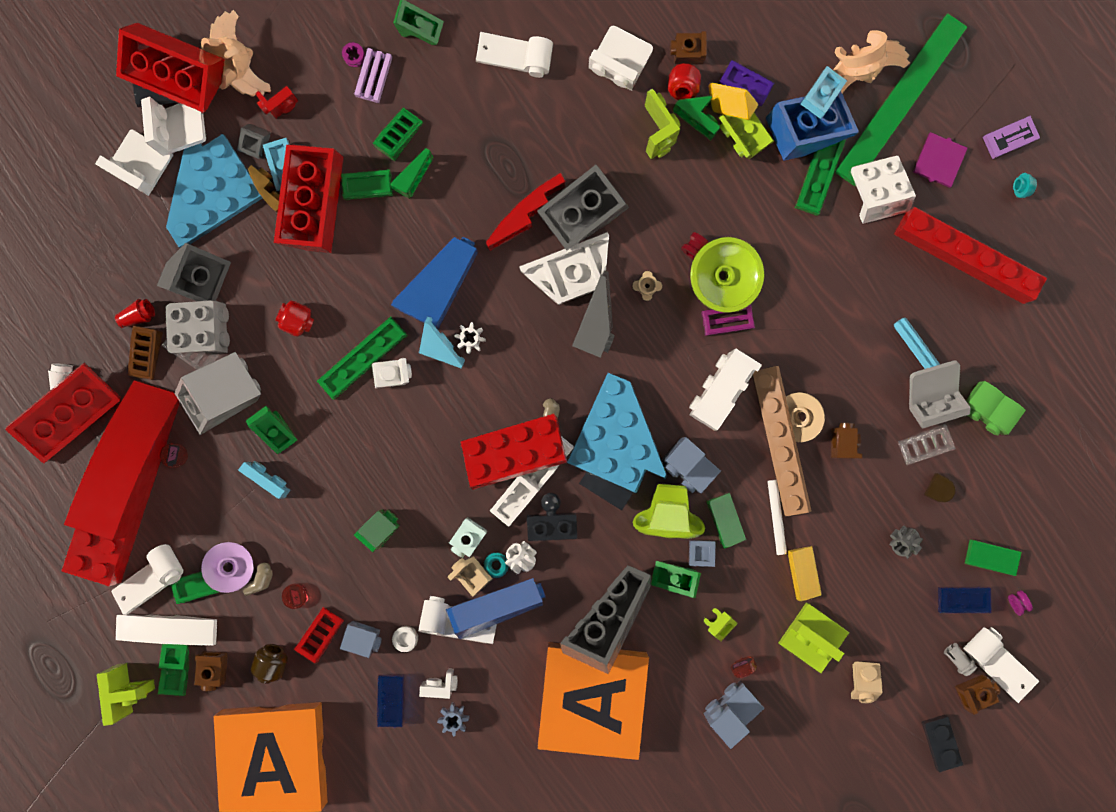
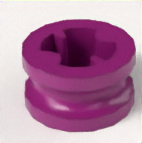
(353, 46)
(1020, 603)

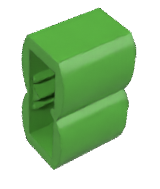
(993, 408)

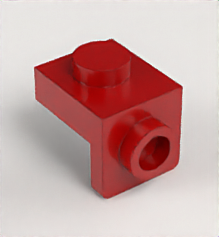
(280, 103)

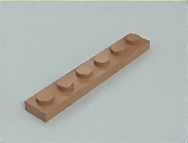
(782, 441)

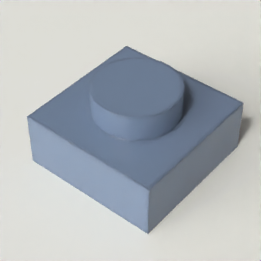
(701, 553)

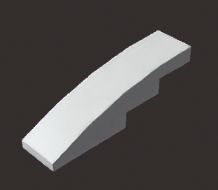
(523, 490)
(166, 629)

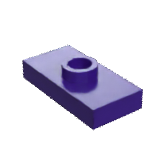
(743, 78)

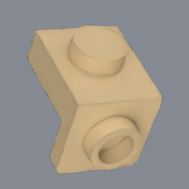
(470, 574)
(866, 682)

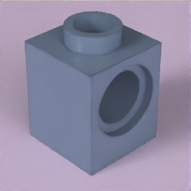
(361, 639)

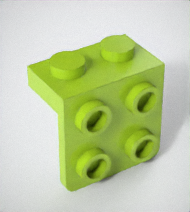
(661, 141)

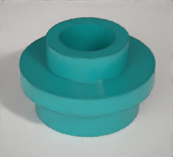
(1024, 185)
(496, 573)

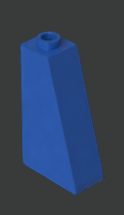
(438, 283)
(495, 608)

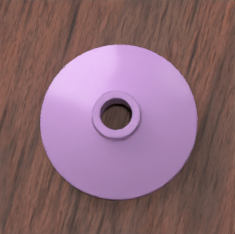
(214, 572)

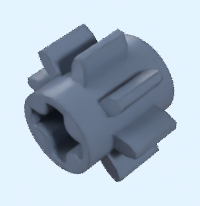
(456, 725)

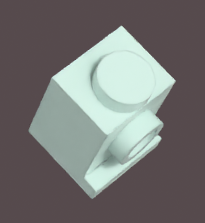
(471, 529)

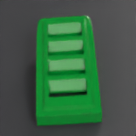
(393, 153)
(411, 176)

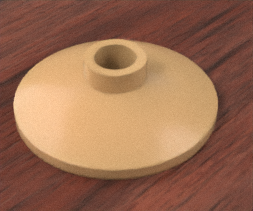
(814, 412)

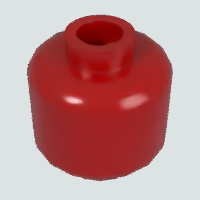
(684, 81)
(294, 318)

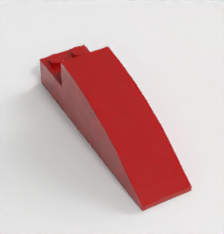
(118, 485)

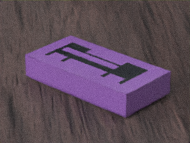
(1011, 137)

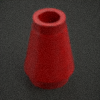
(136, 313)

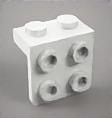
(620, 57)

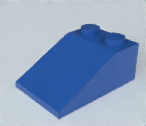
(802, 132)

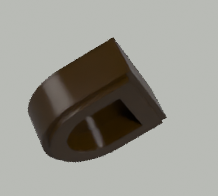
(940, 489)

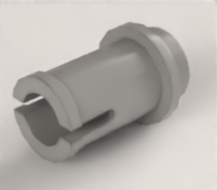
(960, 659)

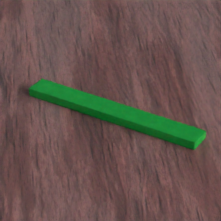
(902, 96)

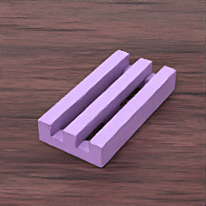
(364, 72)

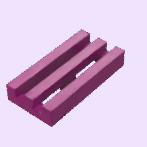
(706, 322)

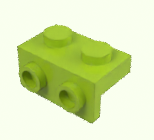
(749, 134)

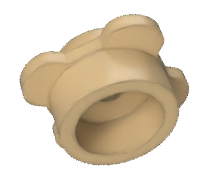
(647, 278)

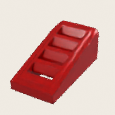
(315, 657)

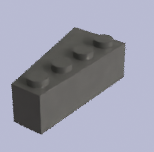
(607, 624)

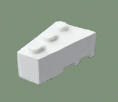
(723, 388)

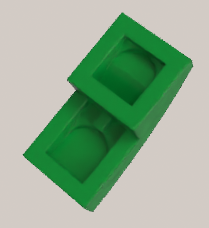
(174, 671)

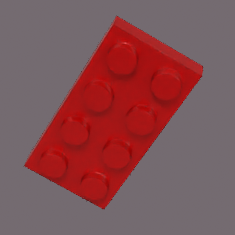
(63, 413)
(513, 451)

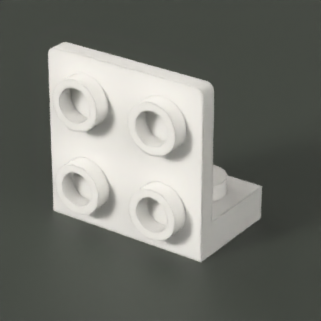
(172, 127)
(136, 163)
(883, 189)

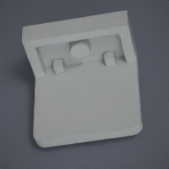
(197, 327)
(937, 395)

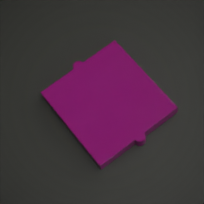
(940, 160)

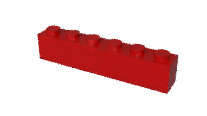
(970, 256)

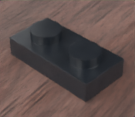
(942, 743)

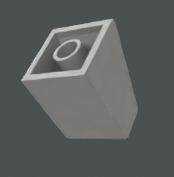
(217, 392)

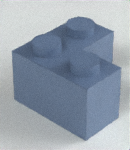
(691, 465)
(732, 713)

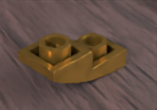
(264, 186)

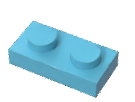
(823, 92)
(275, 156)
(257, 473)

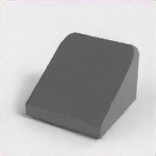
(252, 140)

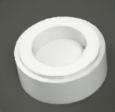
(405, 638)

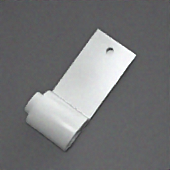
(516, 54)
(158, 574)
(436, 622)
(999, 664)

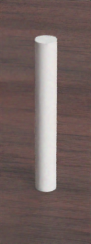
(777, 517)

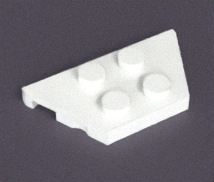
(570, 272)

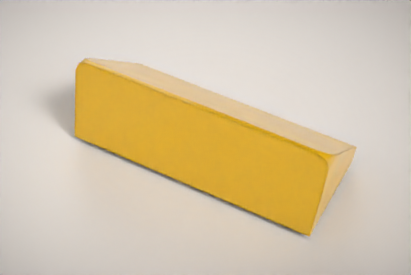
(732, 101)
(804, 573)

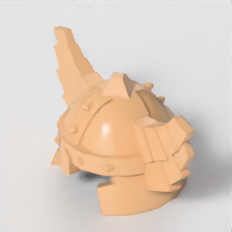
(236, 56)
(867, 62)

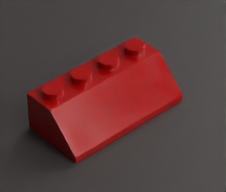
(168, 66)
(308, 198)

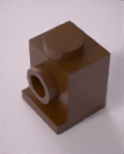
(685, 55)
(845, 441)
(217, 664)
(970, 693)

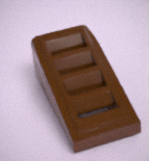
(135, 345)

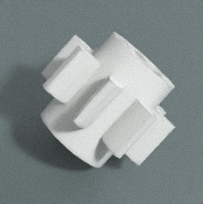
(463, 338)
(520, 557)

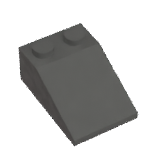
(583, 208)
(596, 327)

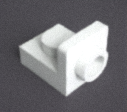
(391, 373)
(436, 688)

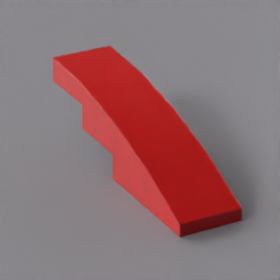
(518, 219)

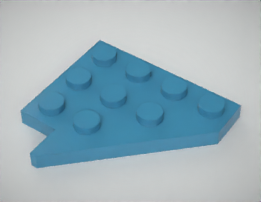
(209, 190)
(617, 438)

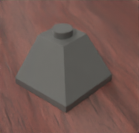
(194, 274)

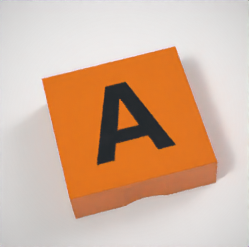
(592, 709)
(270, 759)

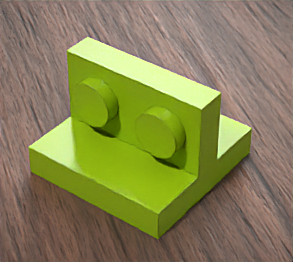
(814, 638)
(118, 694)

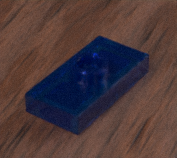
(964, 599)
(390, 701)

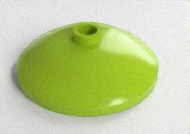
(742, 270)

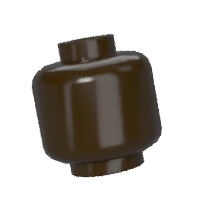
(269, 663)

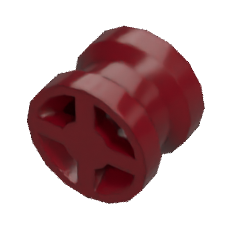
(694, 245)

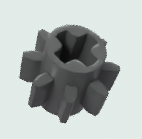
(906, 541)

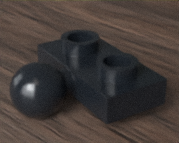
(551, 525)

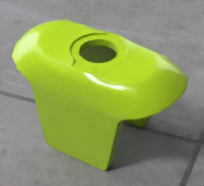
(669, 515)

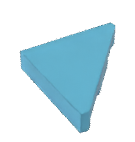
(438, 346)

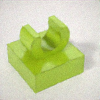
(721, 626)

